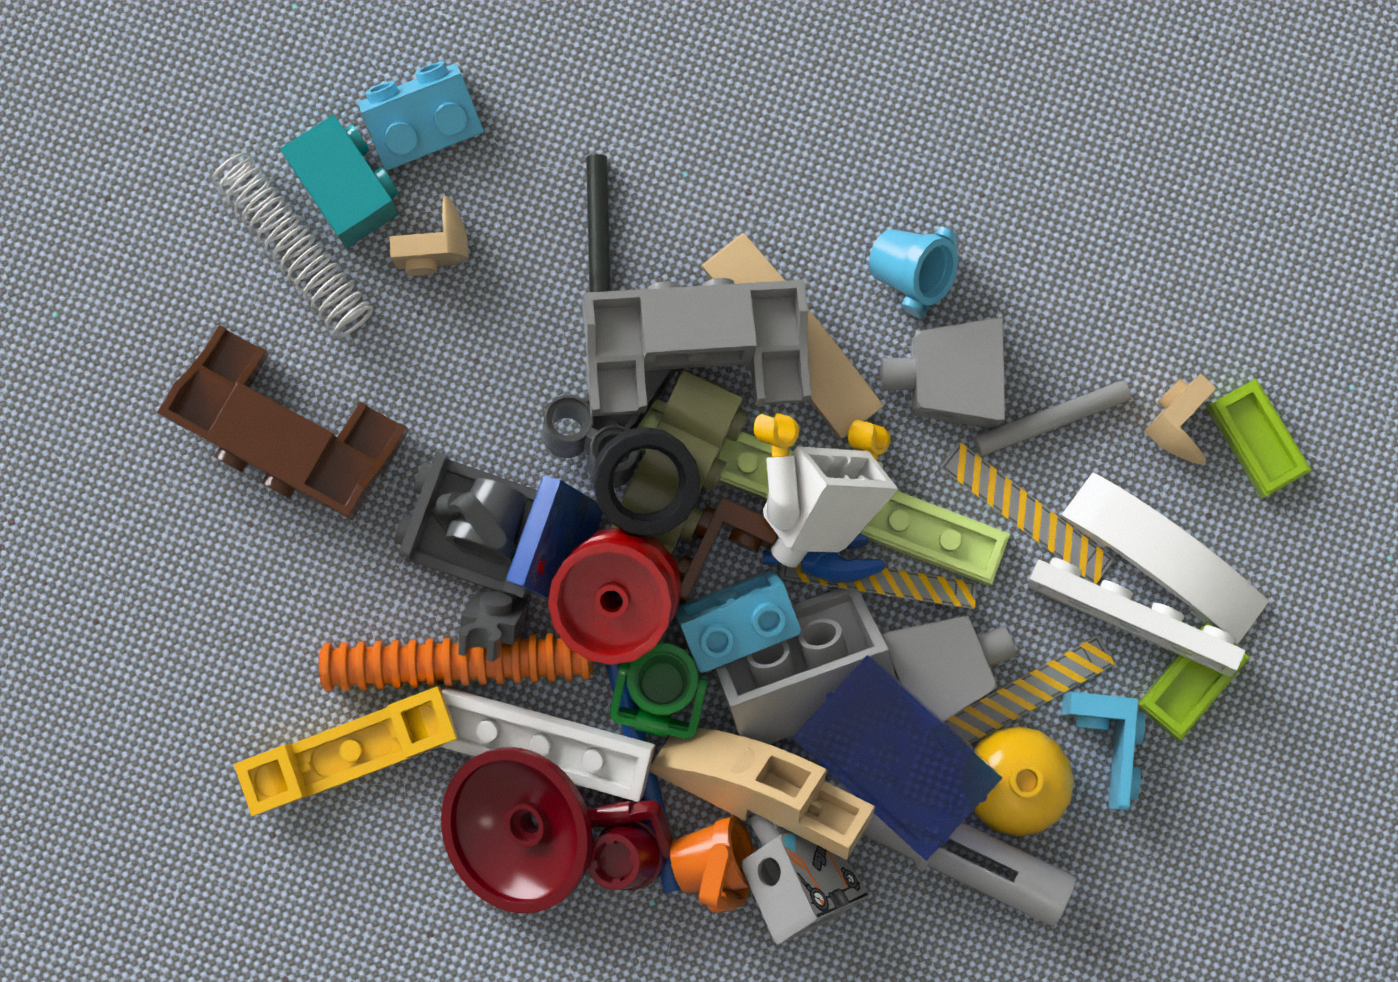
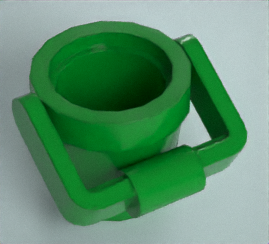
(660, 686)

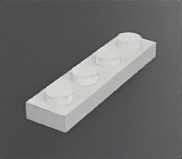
(1156, 624)
(584, 753)

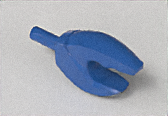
(833, 568)

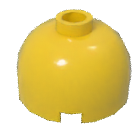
(1034, 781)

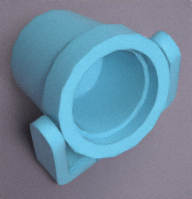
(916, 266)

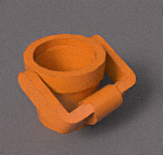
(713, 862)

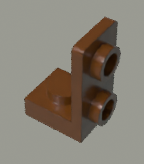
(747, 531)

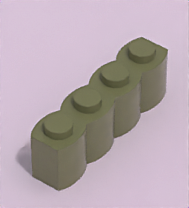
(702, 419)

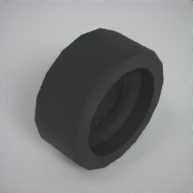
(671, 515)

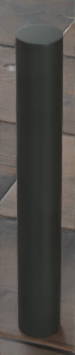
(598, 223)

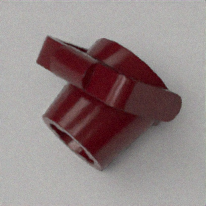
(629, 849)

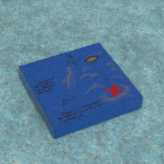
(554, 528)

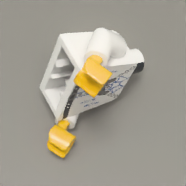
(821, 494)

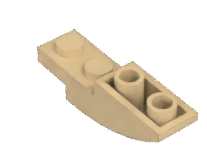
(768, 781)

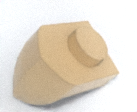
(425, 252)
(1179, 405)

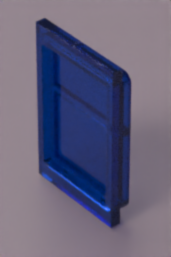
(897, 757)

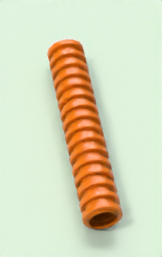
(441, 662)

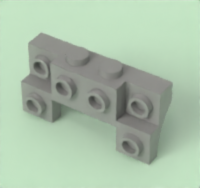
(693, 329)

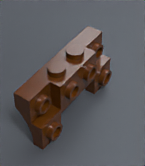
(252, 430)

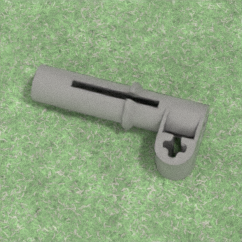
(1033, 889)

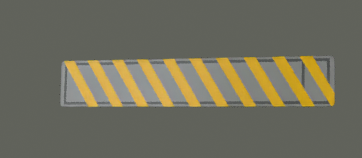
(1026, 512)
(902, 585)
(1031, 690)

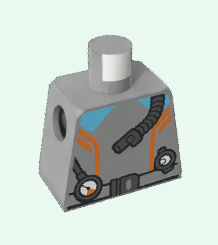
(798, 881)

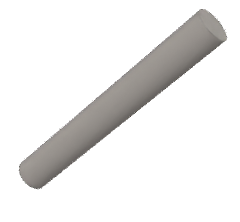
(1052, 418)

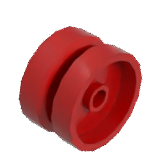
(595, 621)

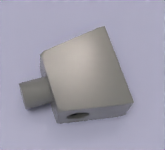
(953, 373)
(948, 662)

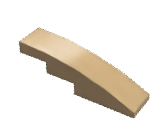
(836, 385)

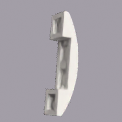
(1166, 555)

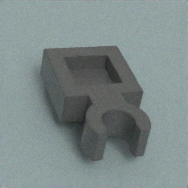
(491, 620)

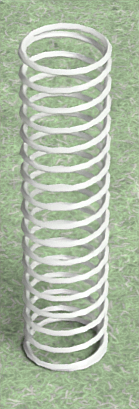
(239, 176)

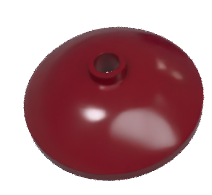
(497, 844)

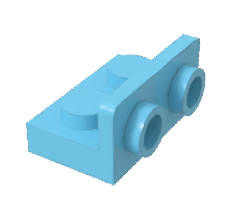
(737, 620)

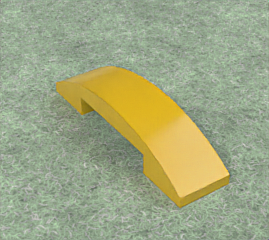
(346, 752)

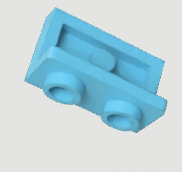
(420, 114)

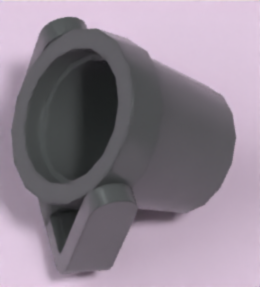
(483, 519)

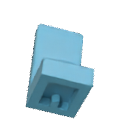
(1095, 713)

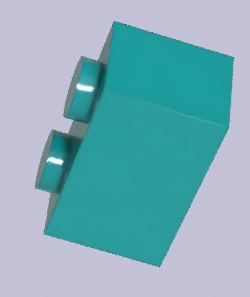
(340, 179)

